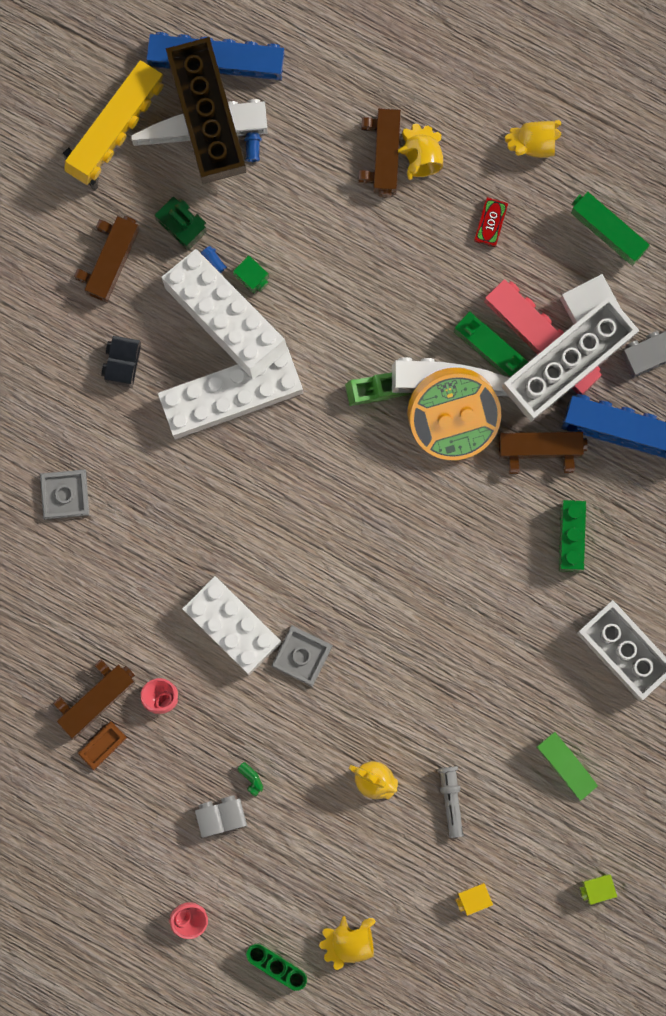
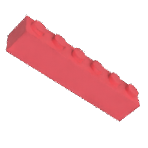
(530, 325)

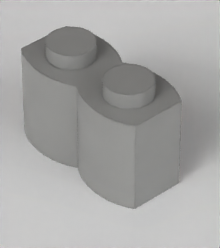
(220, 817)

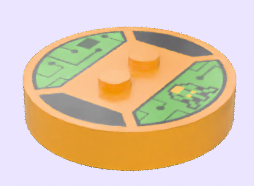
(454, 413)

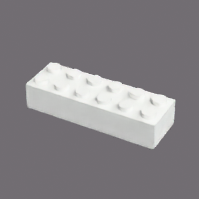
(224, 314)
(570, 358)
(228, 396)

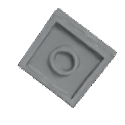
(64, 494)
(302, 655)

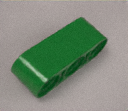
(284, 976)

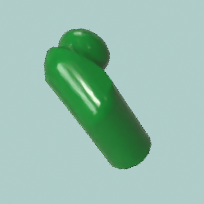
(253, 777)

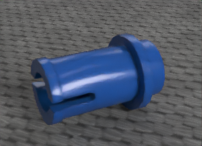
(252, 147)
(210, 254)

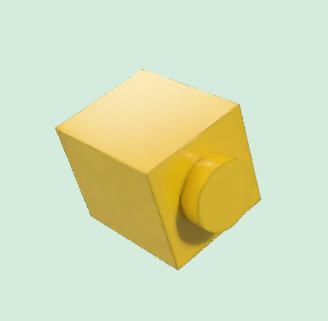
(473, 899)

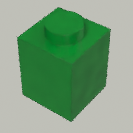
(251, 275)

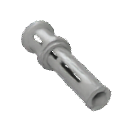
(450, 790)

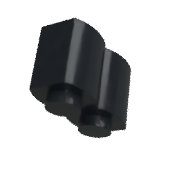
(122, 361)

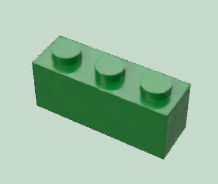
(572, 536)

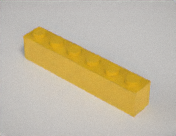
(114, 122)

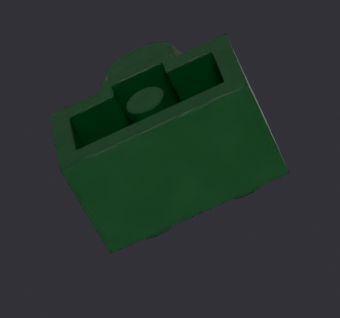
(181, 222)

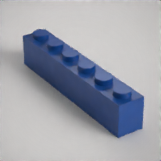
(231, 57)

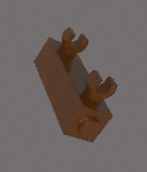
(386, 151)
(112, 257)
(542, 445)
(96, 701)

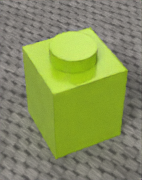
(598, 889)

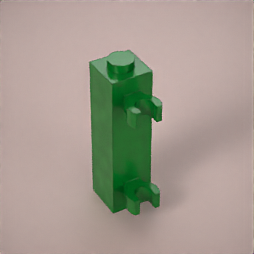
(609, 228)
(489, 345)

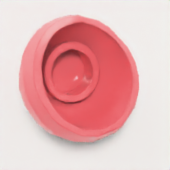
(159, 696)
(188, 920)

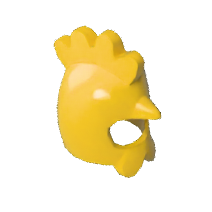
(534, 139)
(422, 151)
(375, 780)
(348, 945)

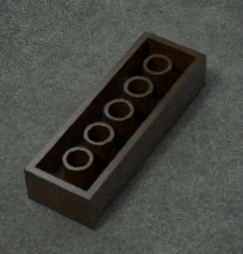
(206, 110)

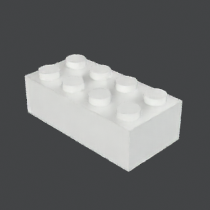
(232, 625)
(625, 650)

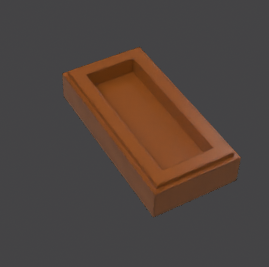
(102, 745)

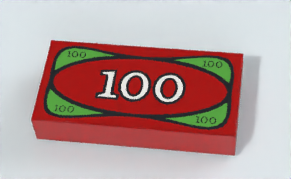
(491, 222)

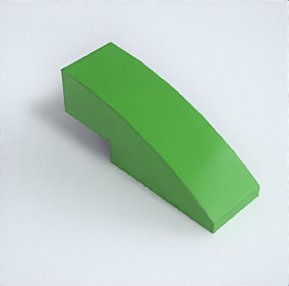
(371, 389)
(567, 766)

